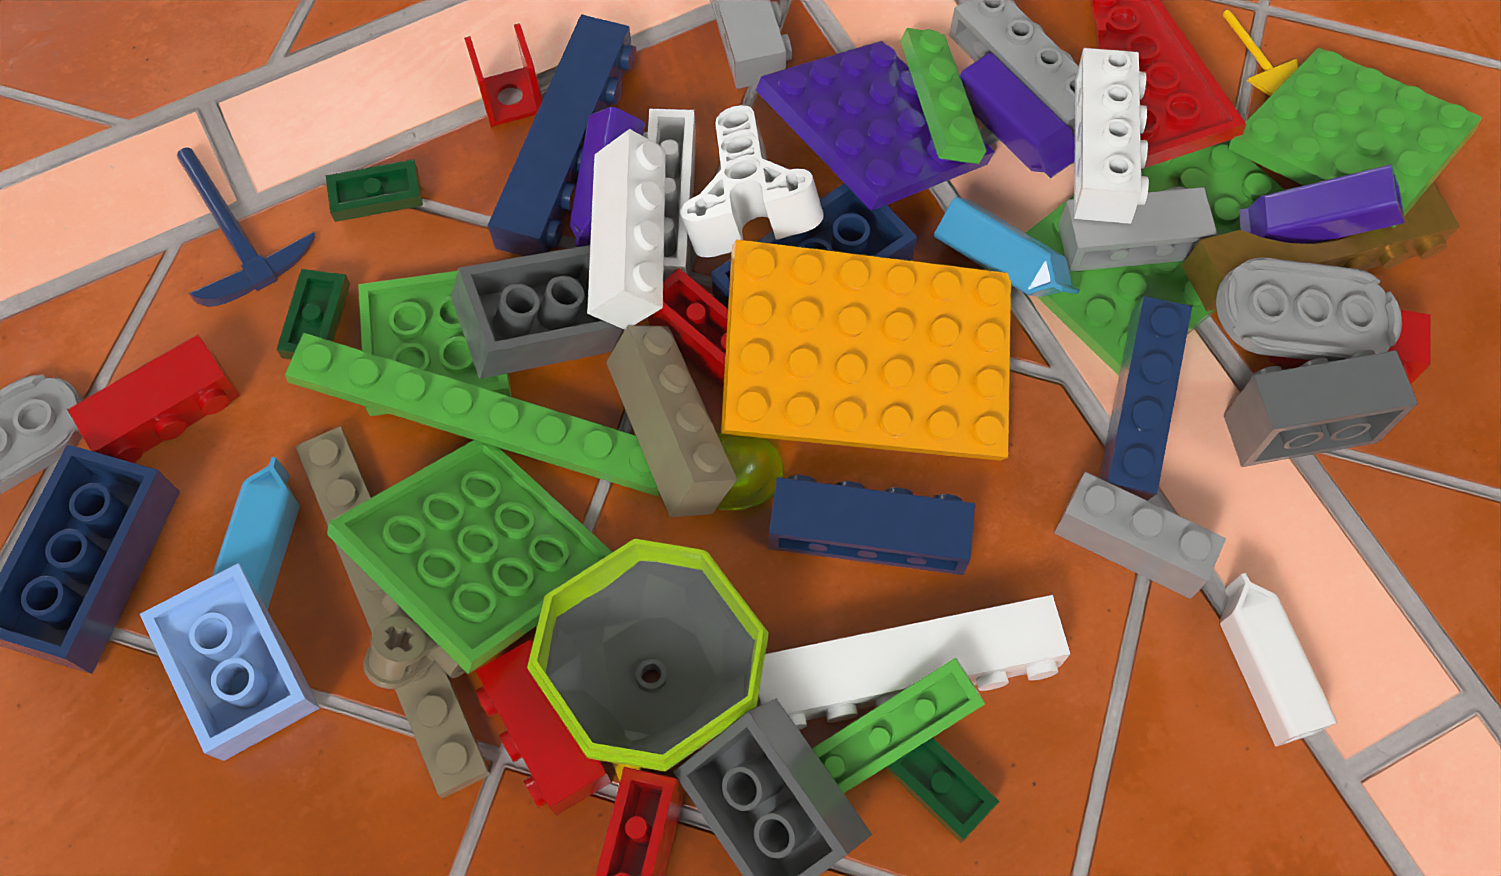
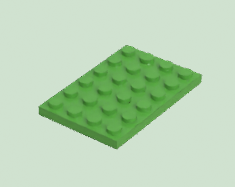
(1109, 295)

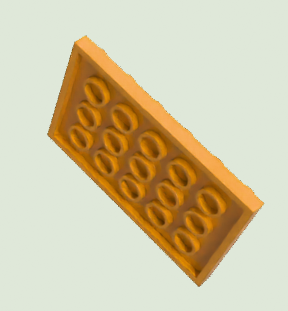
(867, 352)

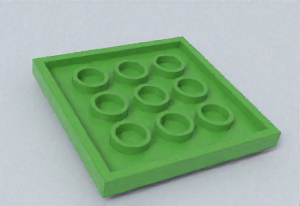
(1353, 119)
(468, 549)

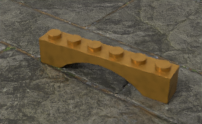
(1422, 235)

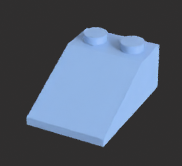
(228, 663)

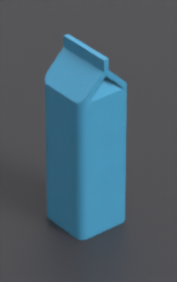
(1004, 249)
(260, 528)

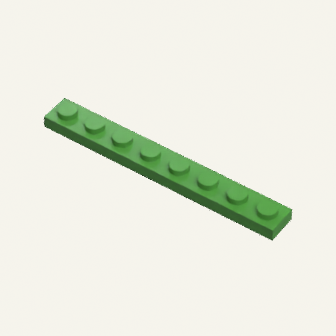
(470, 412)

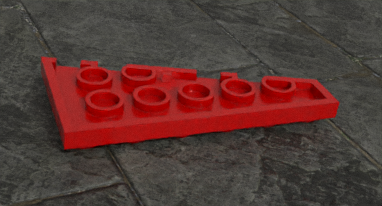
(1181, 95)

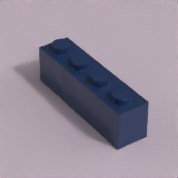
(1145, 396)
(871, 525)

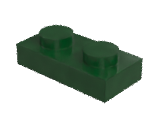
(374, 190)
(313, 309)
(944, 788)

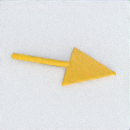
(1273, 76)

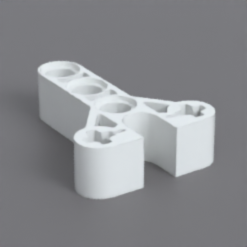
(748, 190)

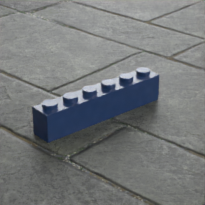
(548, 165)

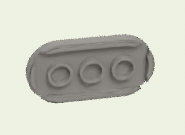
(1306, 310)
(34, 426)

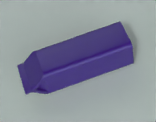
(1018, 116)
(601, 130)
(1327, 208)

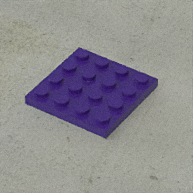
(864, 122)

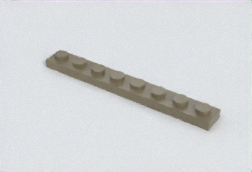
(430, 697)

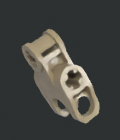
(402, 650)

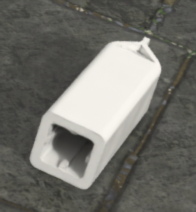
(1274, 663)

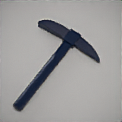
(256, 271)

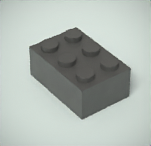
(529, 312)
(1319, 407)
(771, 798)

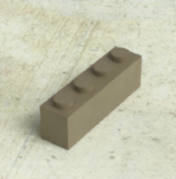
(670, 421)

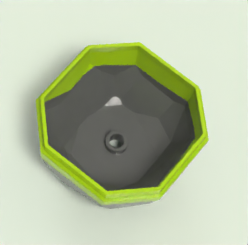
(638, 614)

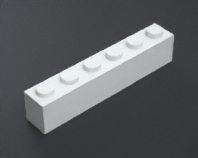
(875, 666)

